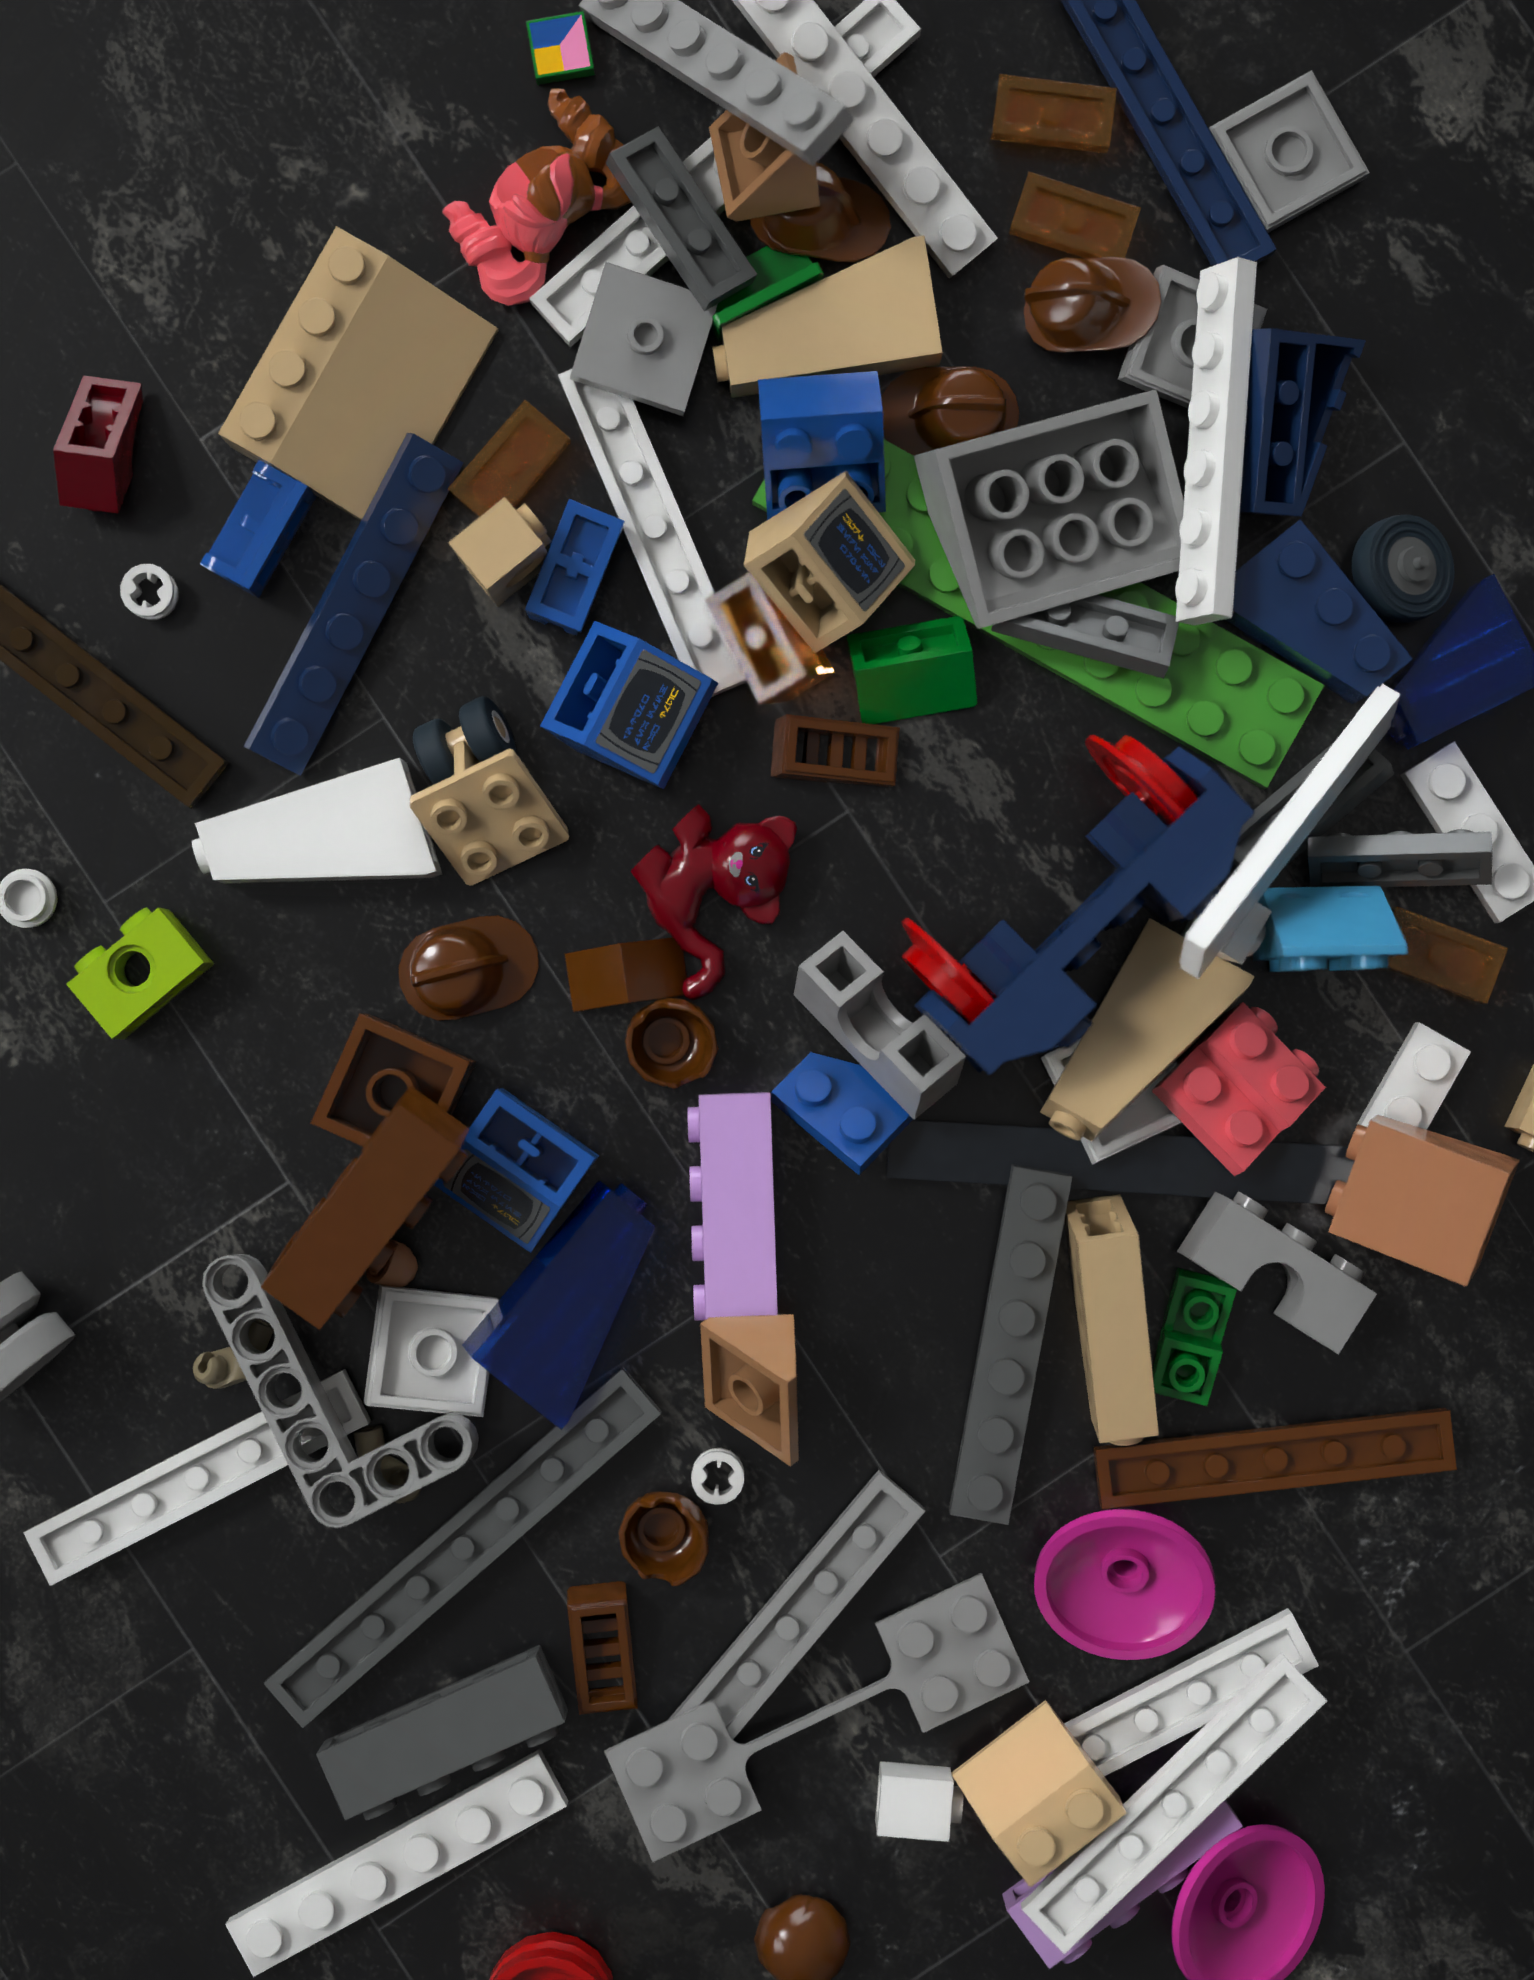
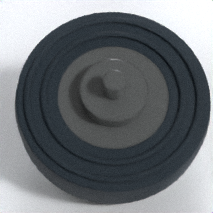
(1403, 568)

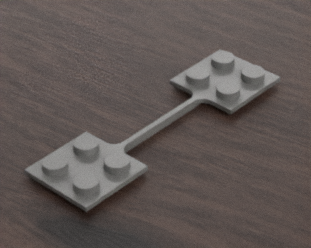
(692, 1776)

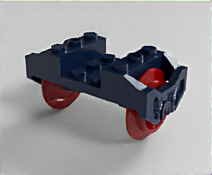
(1170, 852)

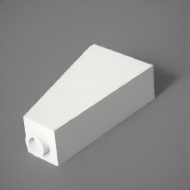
(325, 832)

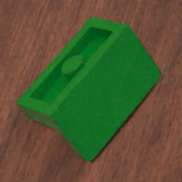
(776, 278)
(913, 670)

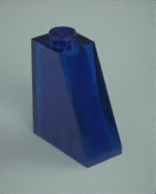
(1464, 667)

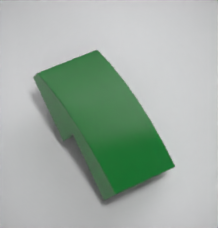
(1192, 1337)

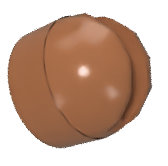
(398, 1270)

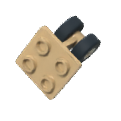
(483, 799)

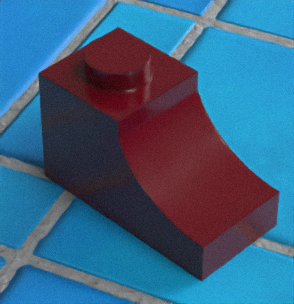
(98, 444)

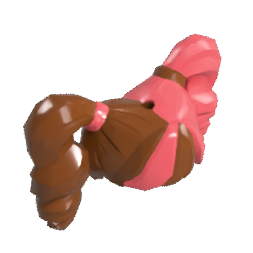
(537, 203)

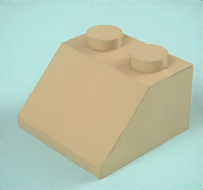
(1038, 1793)

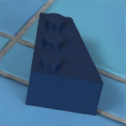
(1289, 405)
(1314, 616)

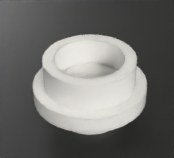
(27, 898)

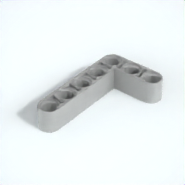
(316, 1410)

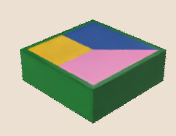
(560, 48)

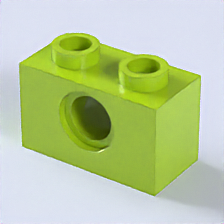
(173, 961)

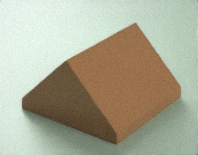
(758, 173)
(753, 1378)

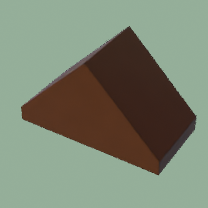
(625, 973)

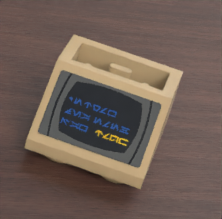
(827, 561)

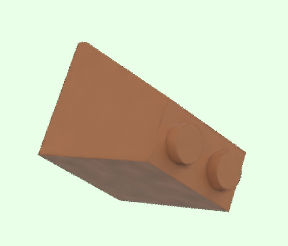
(1421, 1197)

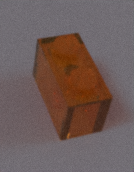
(765, 643)

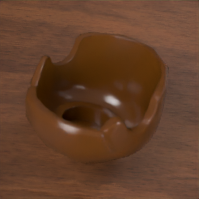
(671, 1042)
(665, 1537)
(802, 1939)

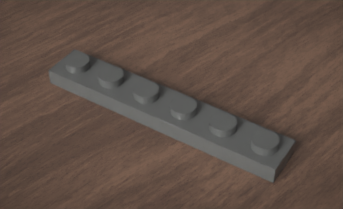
(1010, 1344)

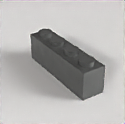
(442, 1734)

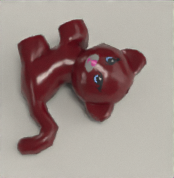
(743, 866)

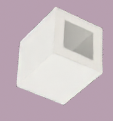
(917, 1801)

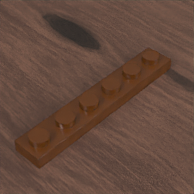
(1275, 1458)

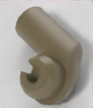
(221, 1367)

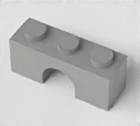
(848, 998)
(1320, 1295)

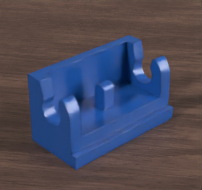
(259, 529)
(574, 567)

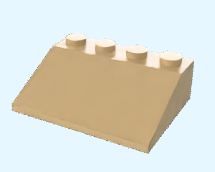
(354, 372)

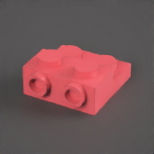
(1240, 1086)

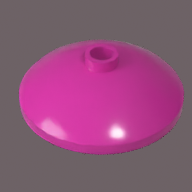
(1119, 1605)
(1249, 1907)

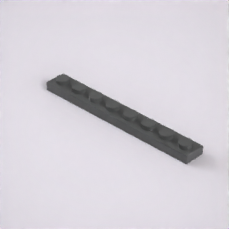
(462, 1548)

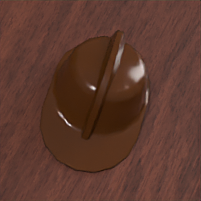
(844, 228)
(1091, 304)
(946, 407)
(468, 967)

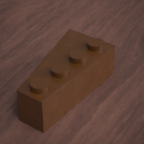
(366, 1208)

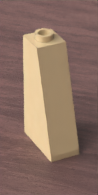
(852, 322)
(1139, 1031)
(1112, 1319)

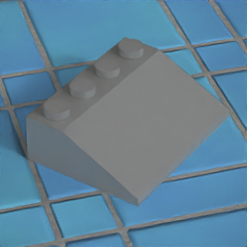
(1057, 508)

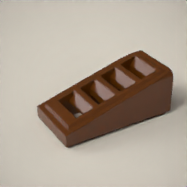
(785, 751)
(594, 1610)

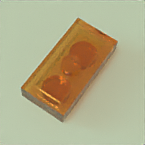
(1053, 113)
(1073, 219)
(510, 461)
(1447, 957)

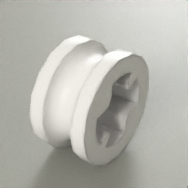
(131, 590)
(735, 1478)

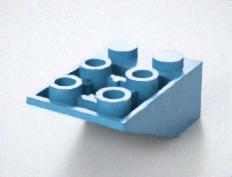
(1335, 924)

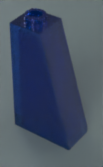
(563, 1304)

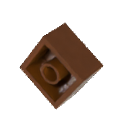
(377, 1071)

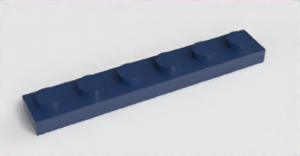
(1171, 129)
(353, 604)

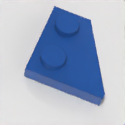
(841, 1108)

